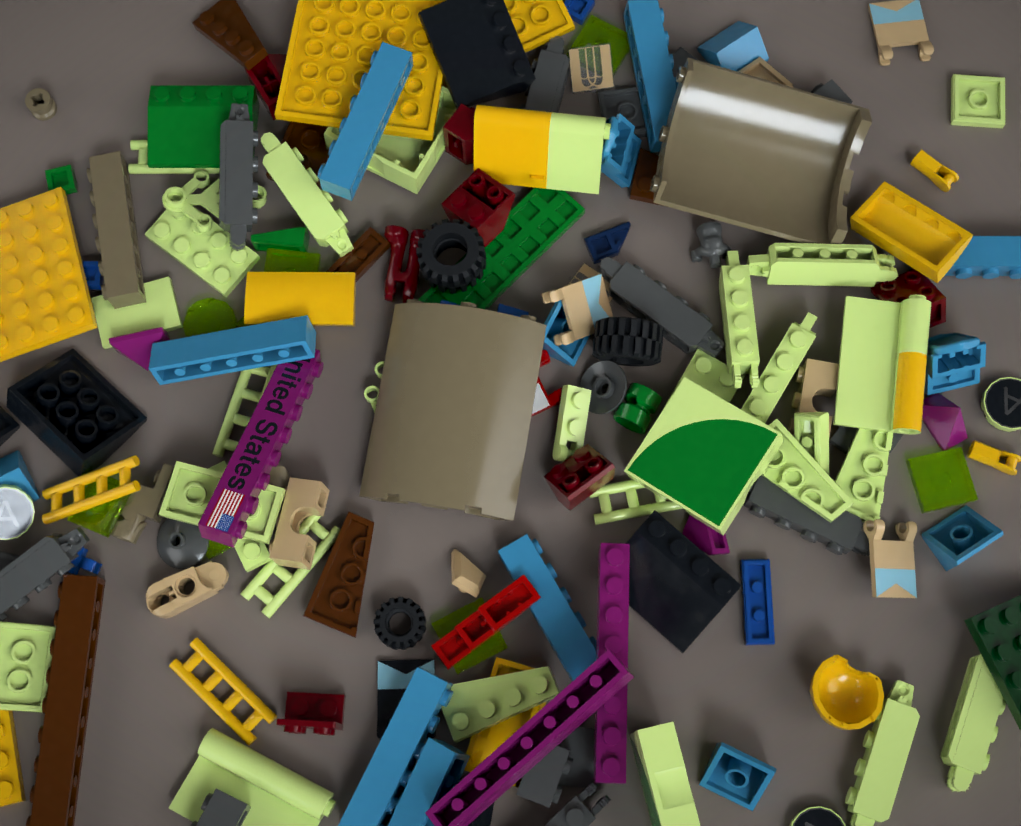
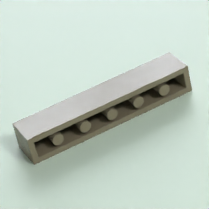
(116, 230)

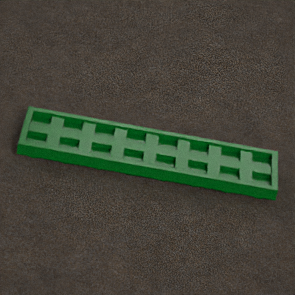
(526, 236)

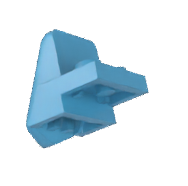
(620, 151)
(953, 362)

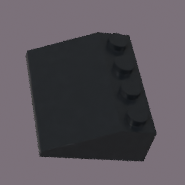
(477, 50)
(74, 411)
(675, 582)

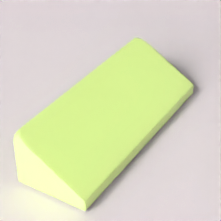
(812, 432)

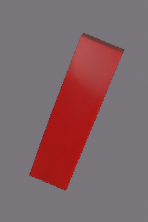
(486, 622)

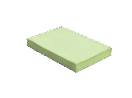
(156, 312)
(24, 665)

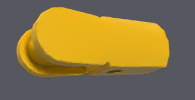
(930, 167)
(990, 456)

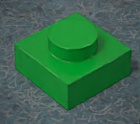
(62, 177)

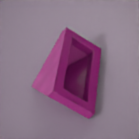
(138, 345)
(944, 421)
(705, 537)

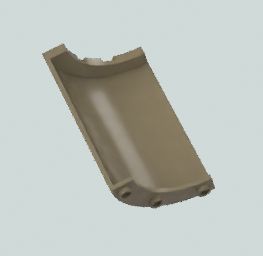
(758, 154)
(454, 408)

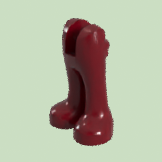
(398, 240)

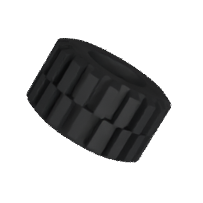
(451, 236)
(628, 341)

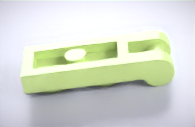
(571, 421)

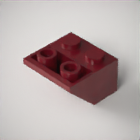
(267, 80)
(460, 134)
(481, 203)
(579, 476)

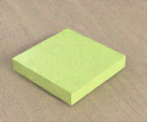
(978, 101)

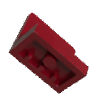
(911, 284)
(313, 711)

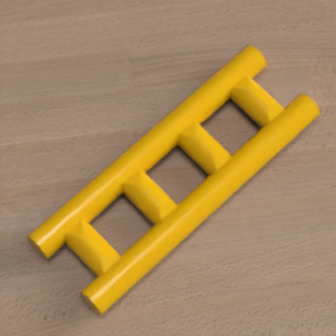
(102, 495)
(224, 709)

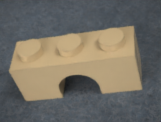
(815, 379)
(300, 501)

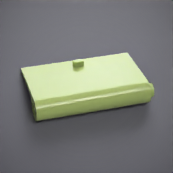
(269, 788)

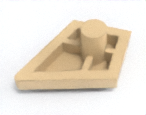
(465, 574)

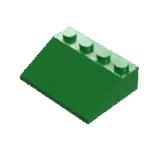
(187, 122)

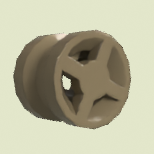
(41, 111)

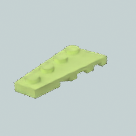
(865, 472)
(804, 478)
(494, 699)

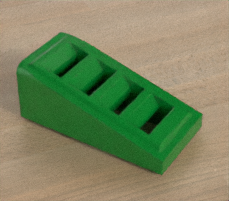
(288, 239)

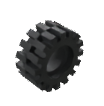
(395, 606)

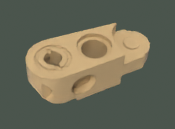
(208, 581)

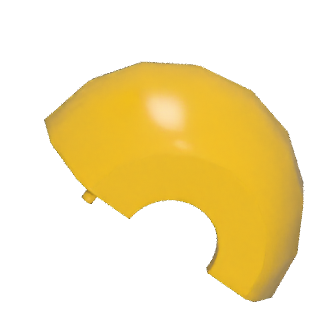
(846, 695)

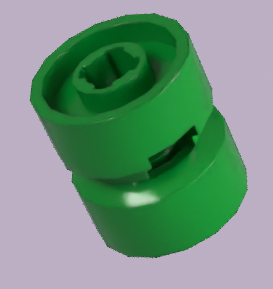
(636, 410)

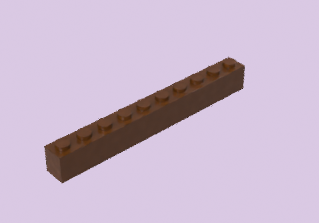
(67, 701)

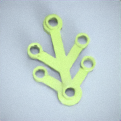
(208, 199)

